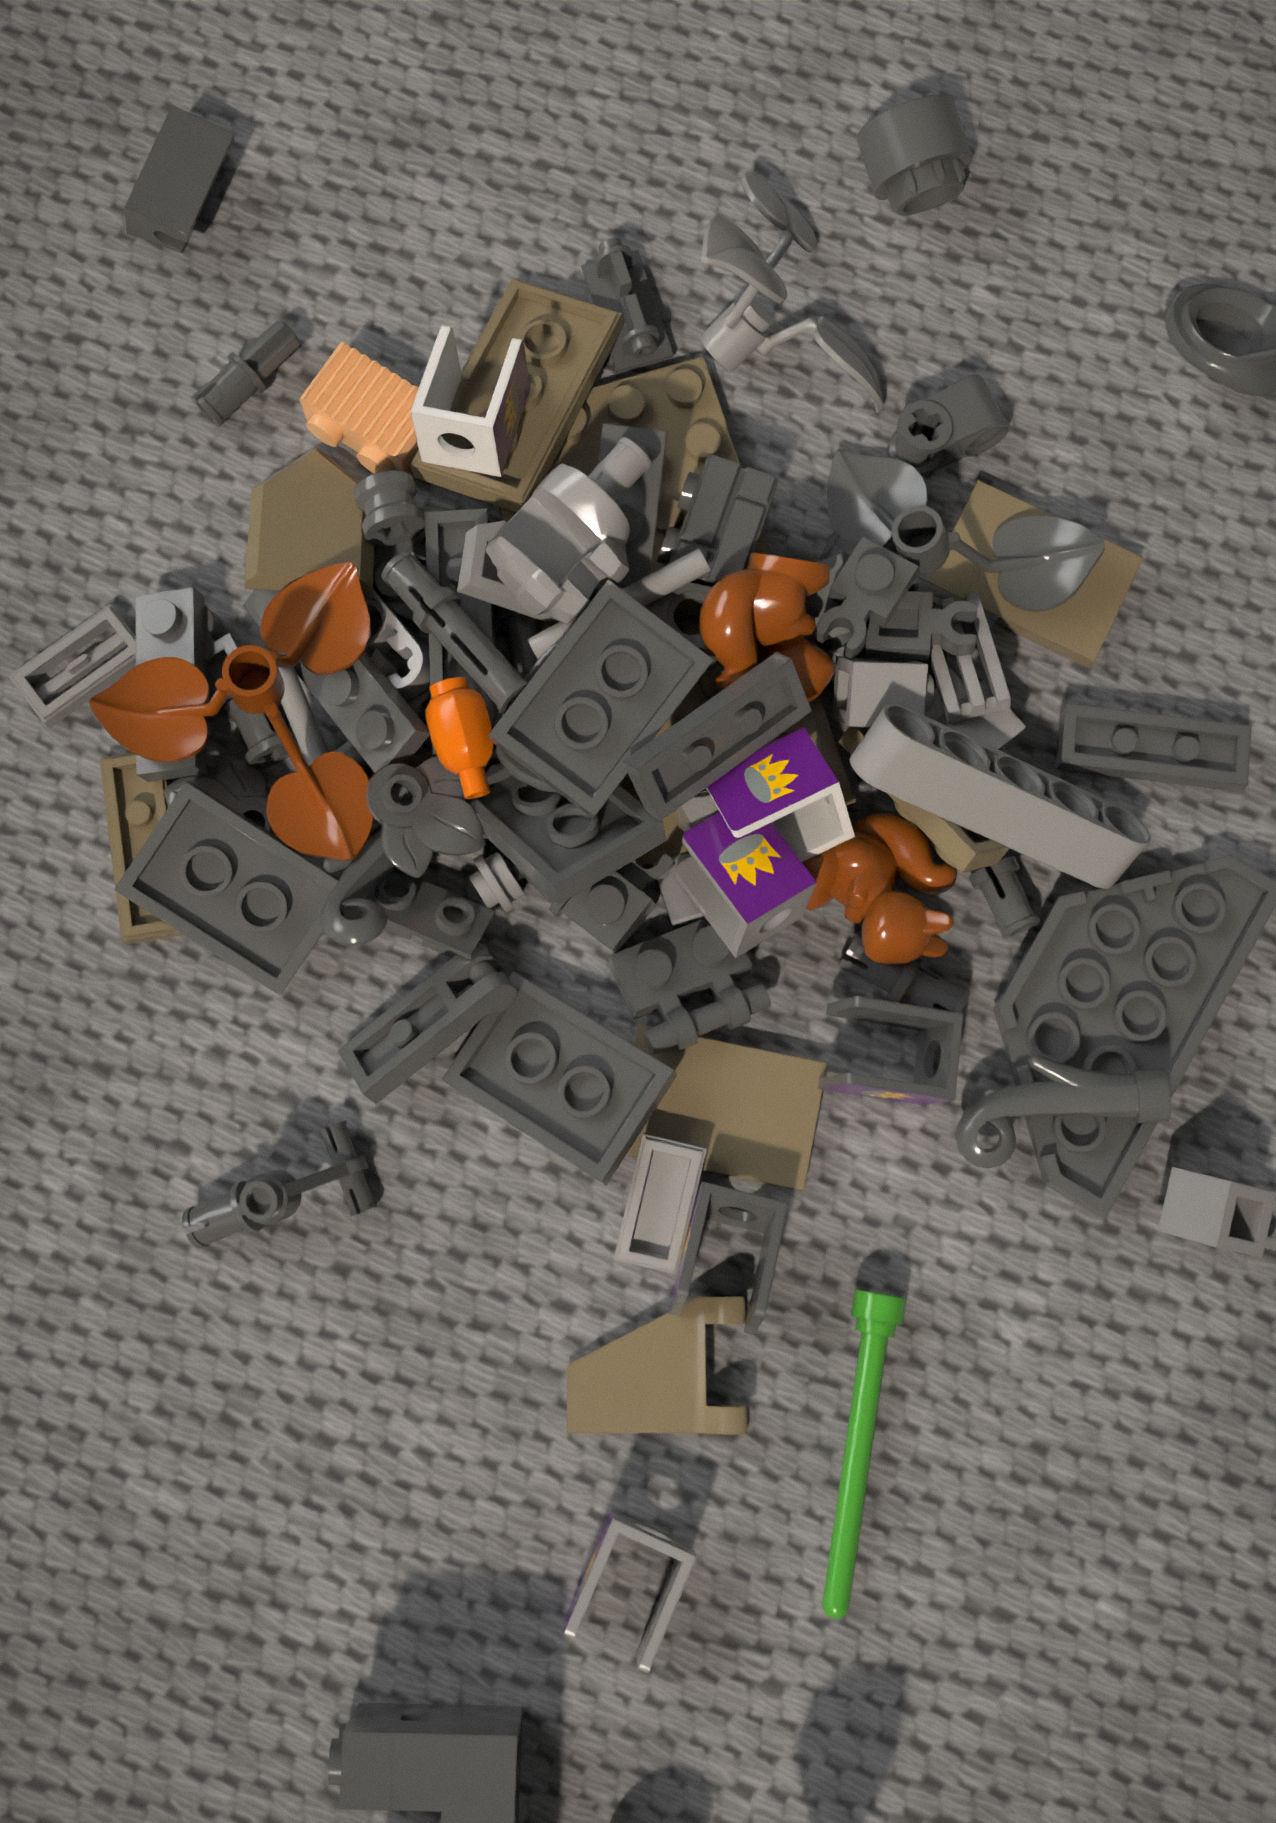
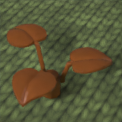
(163, 708)

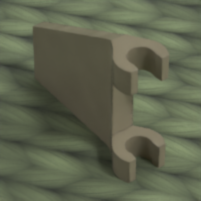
(655, 1377)

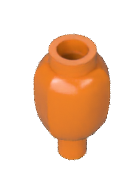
(460, 733)

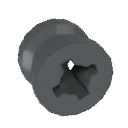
(389, 508)

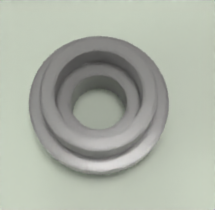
(495, 882)

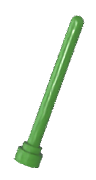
(876, 1320)

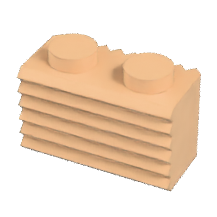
(364, 409)

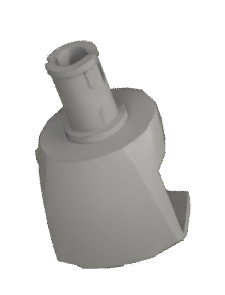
(569, 535)

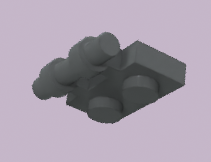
(679, 967)

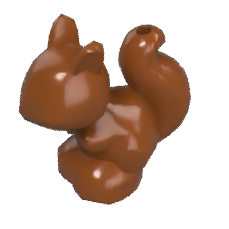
(767, 608)
(863, 880)

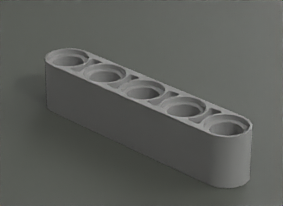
(998, 796)

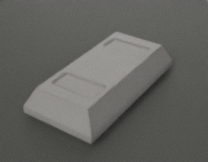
(660, 1203)

